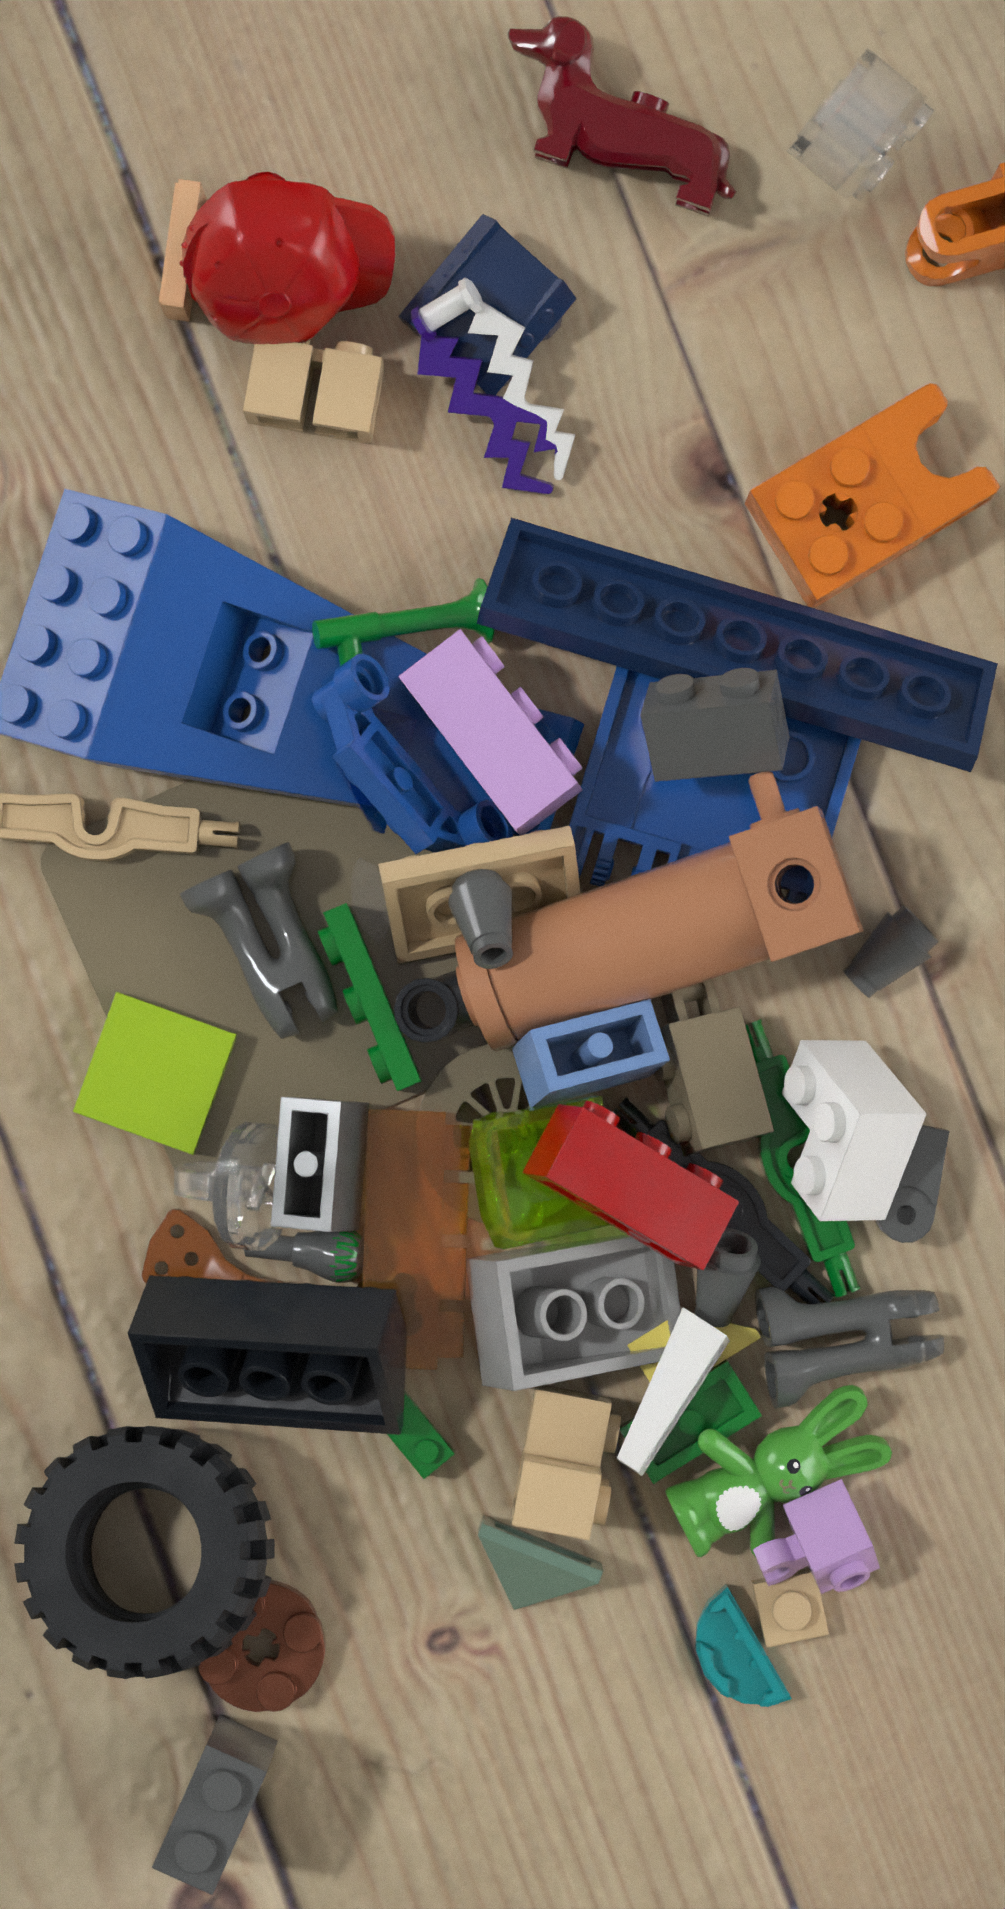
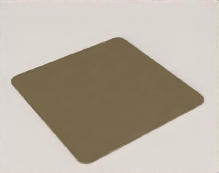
(151, 947)

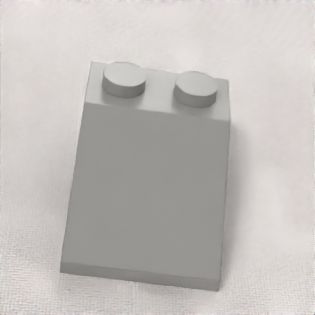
(568, 1309)

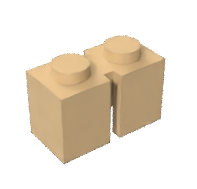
(346, 393)

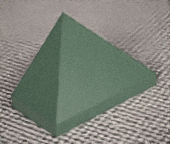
(534, 1567)

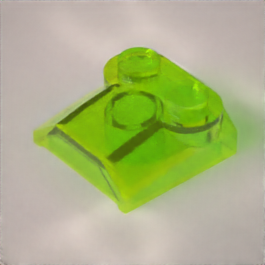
(509, 1202)

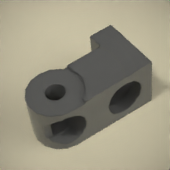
(918, 1191)

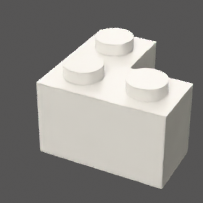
(858, 1128)

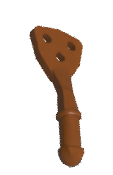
(195, 1239)

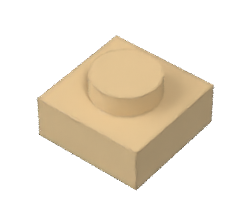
(790, 1609)

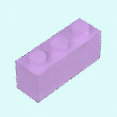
(493, 730)

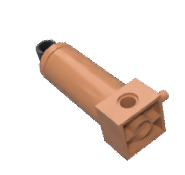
(651, 931)

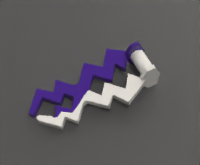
(504, 411)

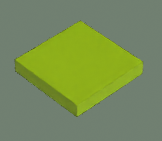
(155, 1073)

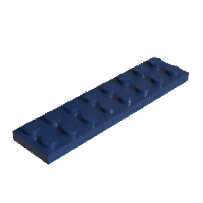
(700, 626)

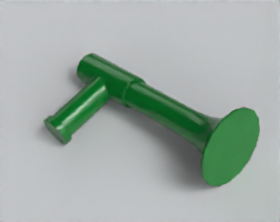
(352, 630)

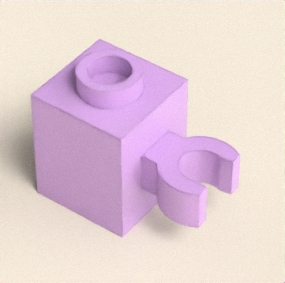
(825, 1538)

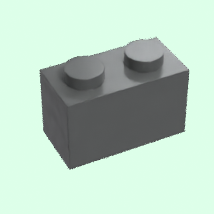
(715, 725)
(319, 1164)

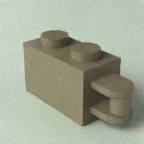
(710, 1074)

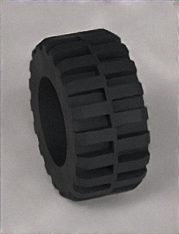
(62, 1569)

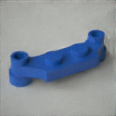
(387, 772)

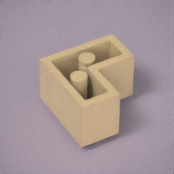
(560, 1463)

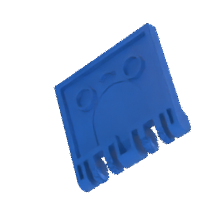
(693, 813)

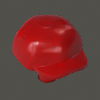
(284, 258)

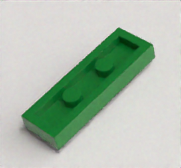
(368, 998)

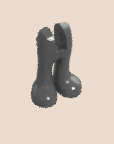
(267, 976)
(787, 1321)

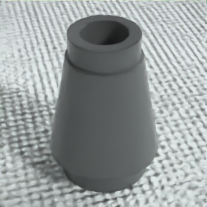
(484, 916)
(891, 951)
(726, 1277)

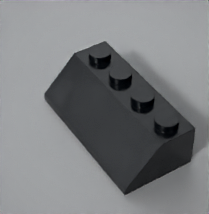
(272, 1353)

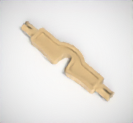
(130, 827)

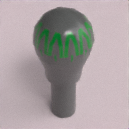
(326, 1254)

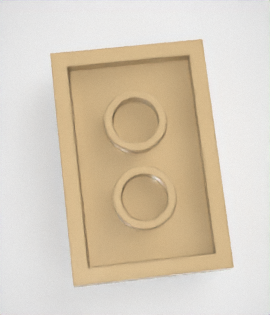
(417, 888)

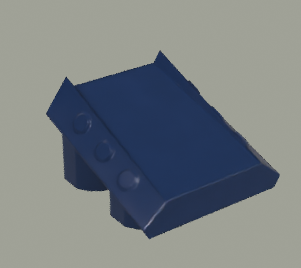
(507, 281)

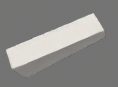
(678, 1376)

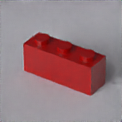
(632, 1184)

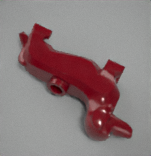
(616, 130)

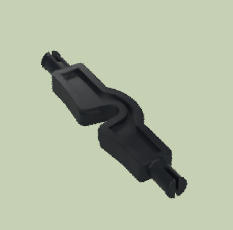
(780, 1258)

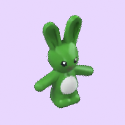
(782, 1469)

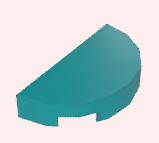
(734, 1656)

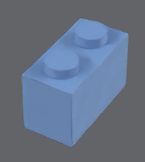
(590, 1053)

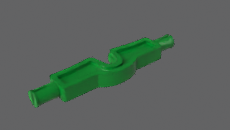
(823, 1239)

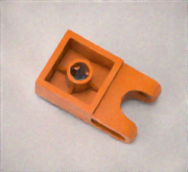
(975, 225)
(880, 487)

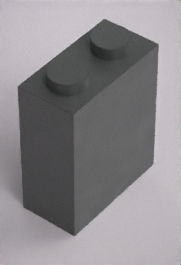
(215, 1805)

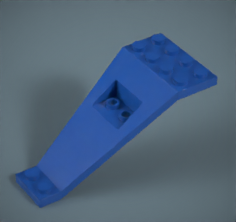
(154, 645)

